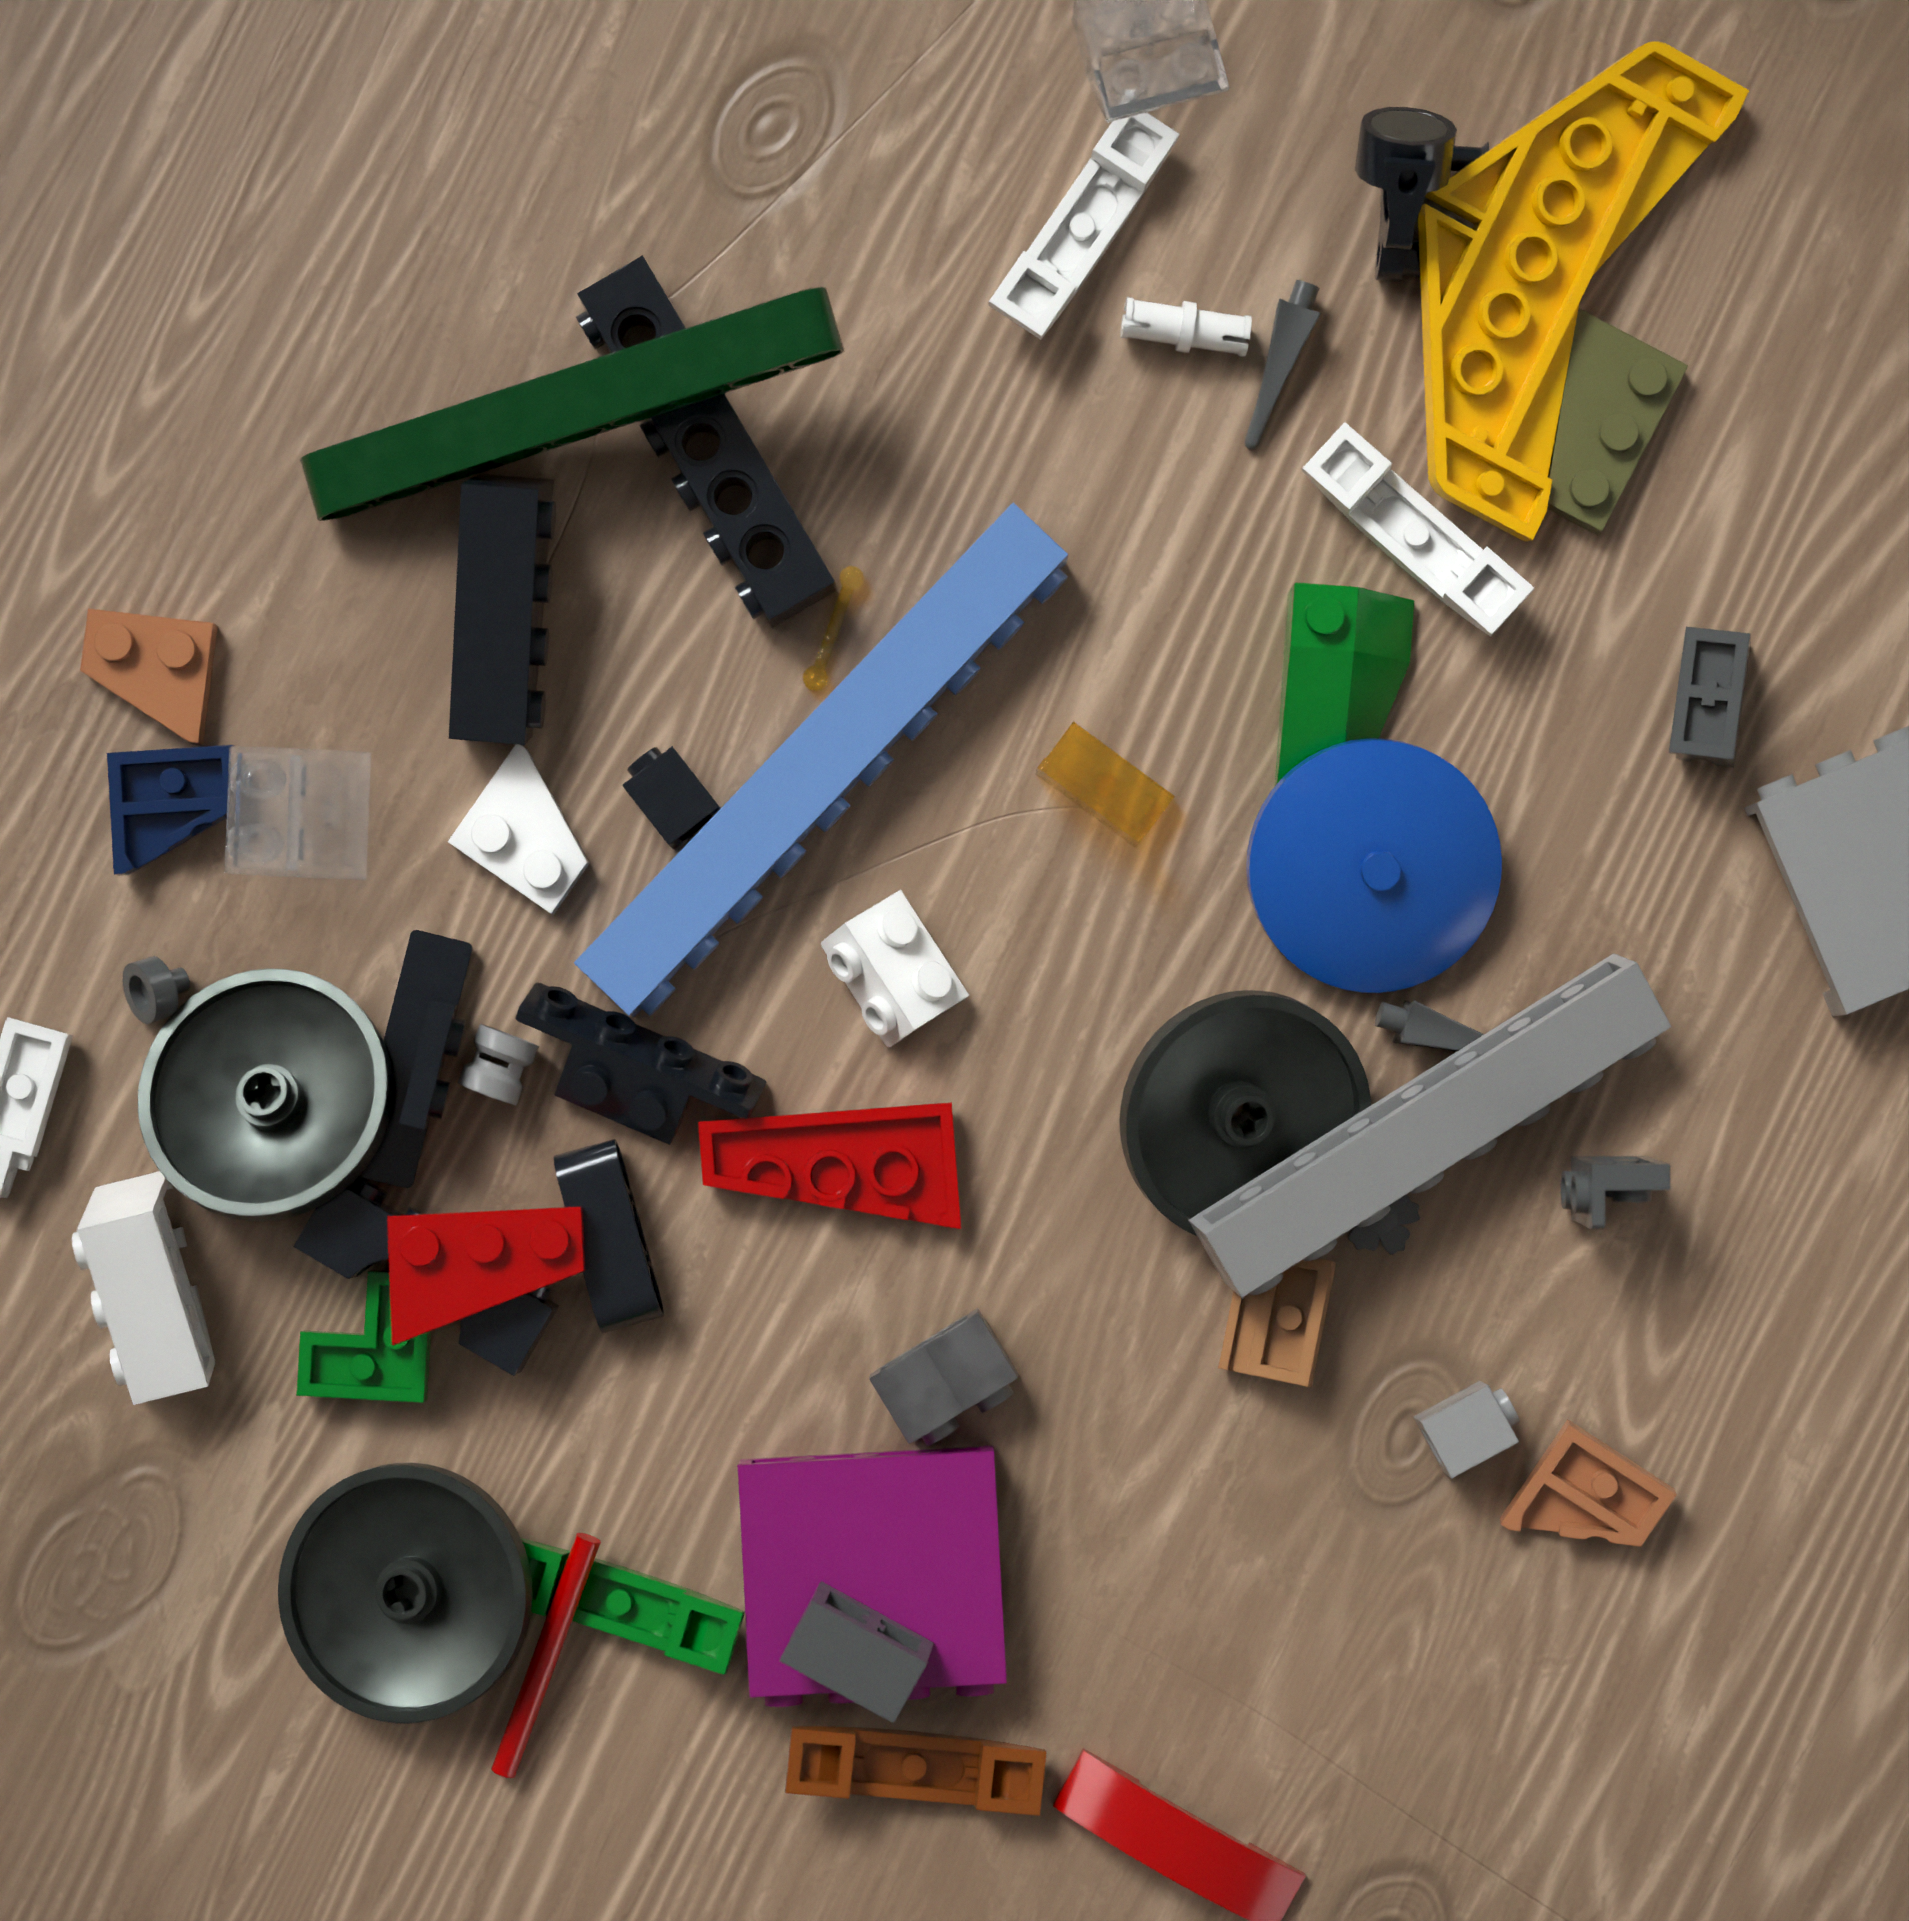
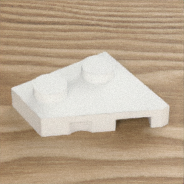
(522, 834)

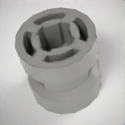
(493, 1078)

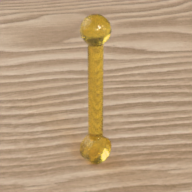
(815, 676)

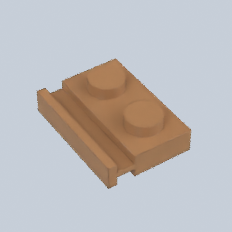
(1280, 1329)

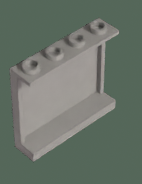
(1848, 867)

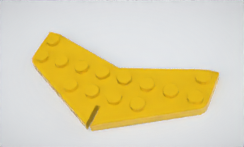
(1510, 289)

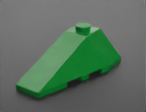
(1339, 667)

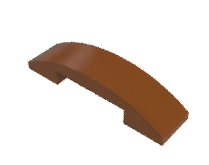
(915, 1767)

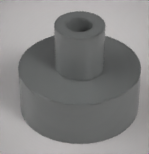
(153, 988)

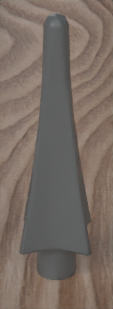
(1290, 331)
(1424, 1027)

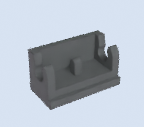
(1710, 695)
(857, 1652)

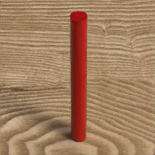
(545, 1655)

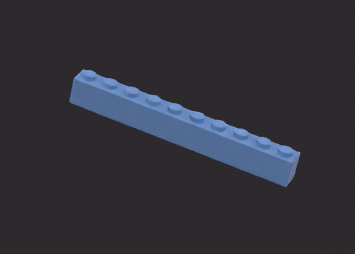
(823, 761)

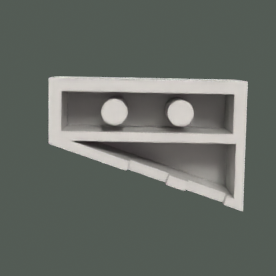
(143, 1290)

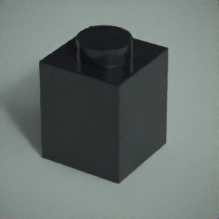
(670, 795)

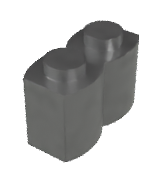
(944, 1378)

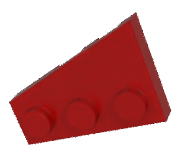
(472, 1261)

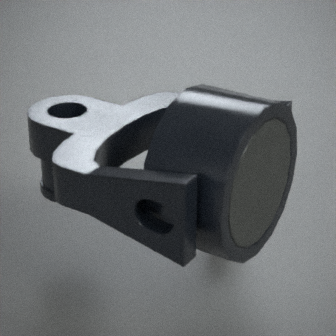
(1406, 157)

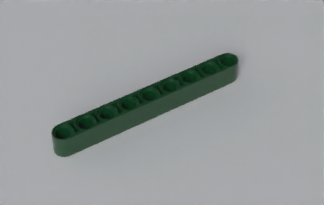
(573, 404)

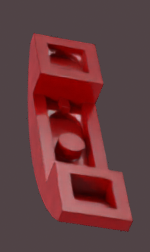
(1177, 1841)

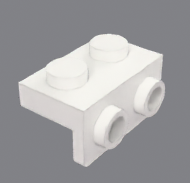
(893, 969)

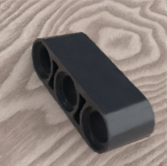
(615, 1248)

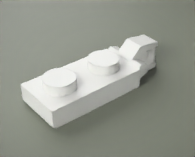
(29, 1079)

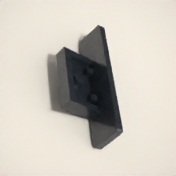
(417, 1040)
(631, 1070)

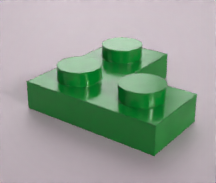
(367, 1362)

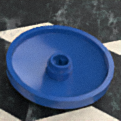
(1374, 865)

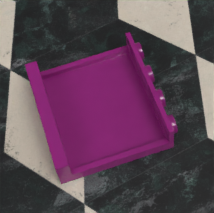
(889, 1530)

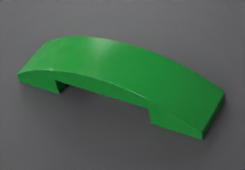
(641, 1609)

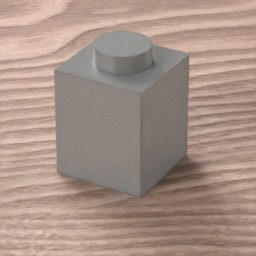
(1468, 1427)

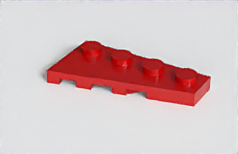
(856, 1160)

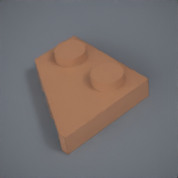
(154, 665)
(1588, 1492)

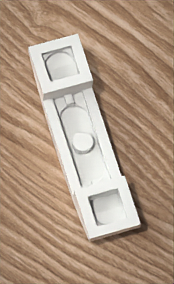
(1084, 223)
(1415, 532)

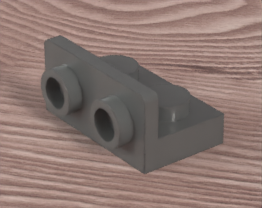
(1609, 1176)

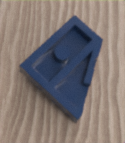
(163, 800)

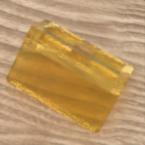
(1104, 784)

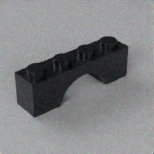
(353, 1236)

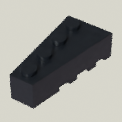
(500, 608)

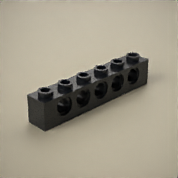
(801, 578)

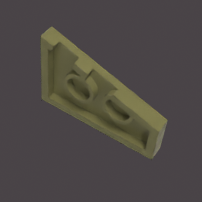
(1606, 418)

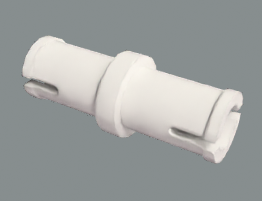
(1186, 326)

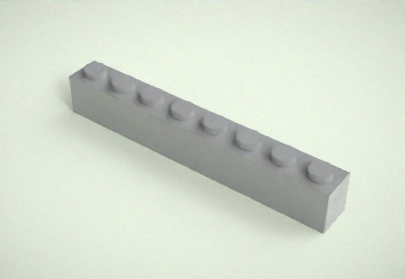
(1430, 1125)

